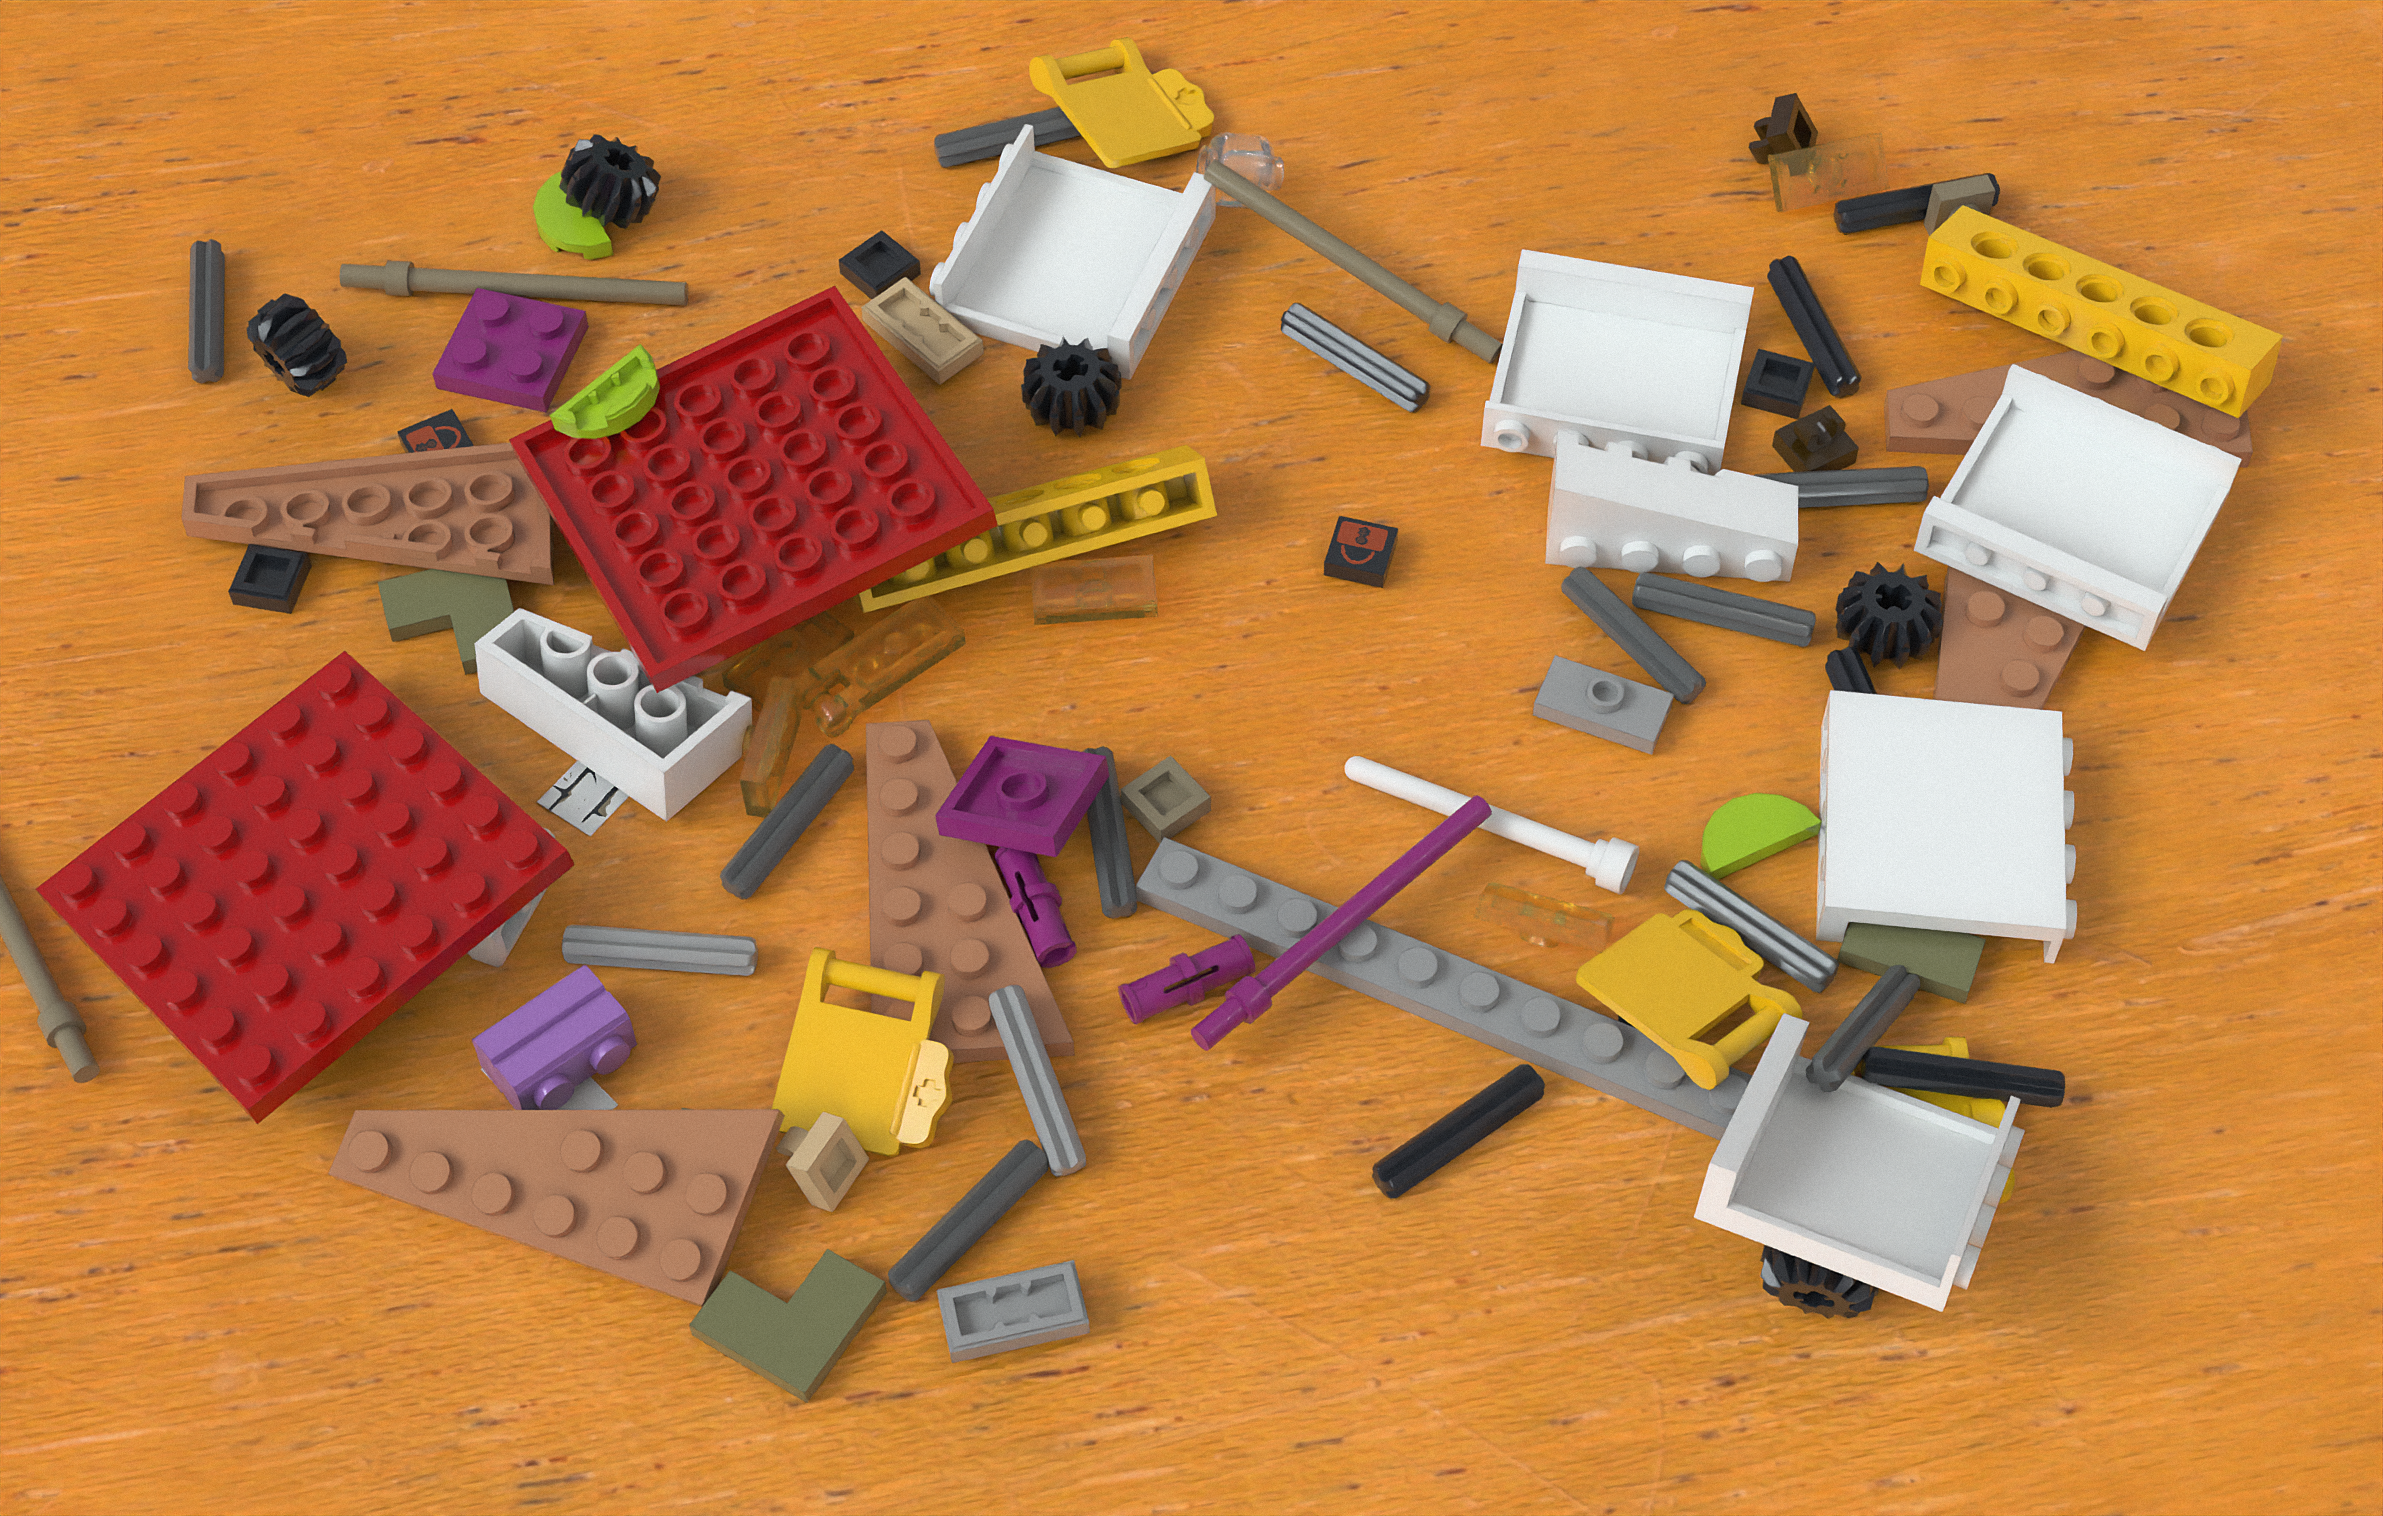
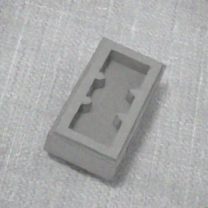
(1603, 704)
(1013, 1311)

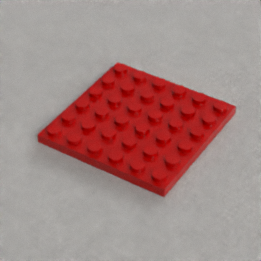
(755, 489)
(304, 883)

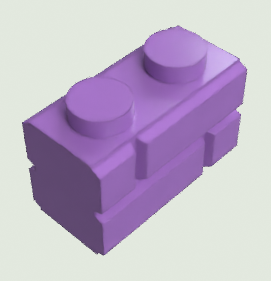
(556, 1042)

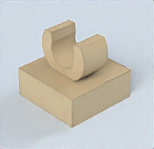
(824, 1159)

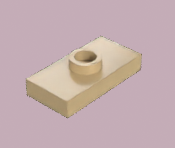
(922, 330)

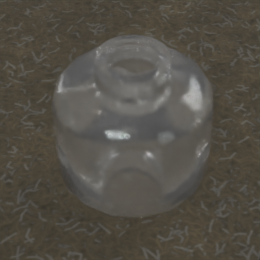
(1247, 155)

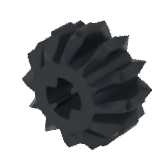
(609, 181)
(296, 345)
(1071, 386)
(1889, 615)
(1813, 1286)

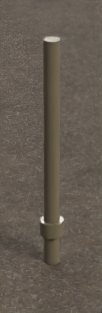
(402, 279)
(1444, 320)
(57, 1018)

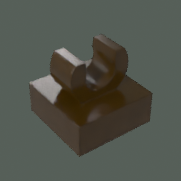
(1785, 129)
(1816, 442)

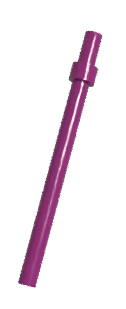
(1253, 996)

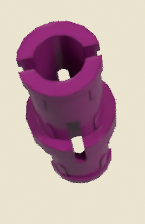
(1036, 906)
(1226, 963)

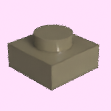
(1950, 196)
(1165, 799)

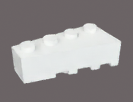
(1666, 516)
(608, 713)

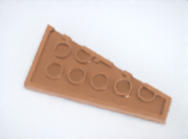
(1951, 411)
(417, 509)
(1999, 646)
(942, 902)
(606, 1189)

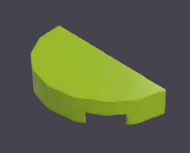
(565, 227)
(612, 400)
(1752, 830)

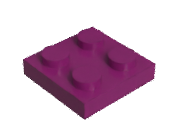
(511, 350)
(1022, 796)

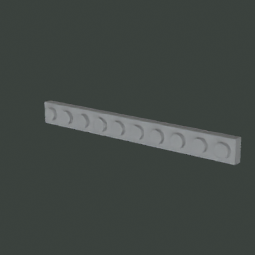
(1440, 988)

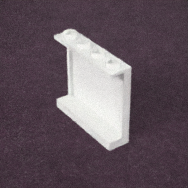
(1072, 254)
(1617, 361)
(2079, 507)
(1944, 819)
(1858, 1176)

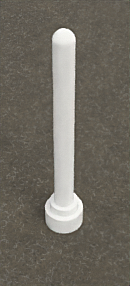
(1608, 862)

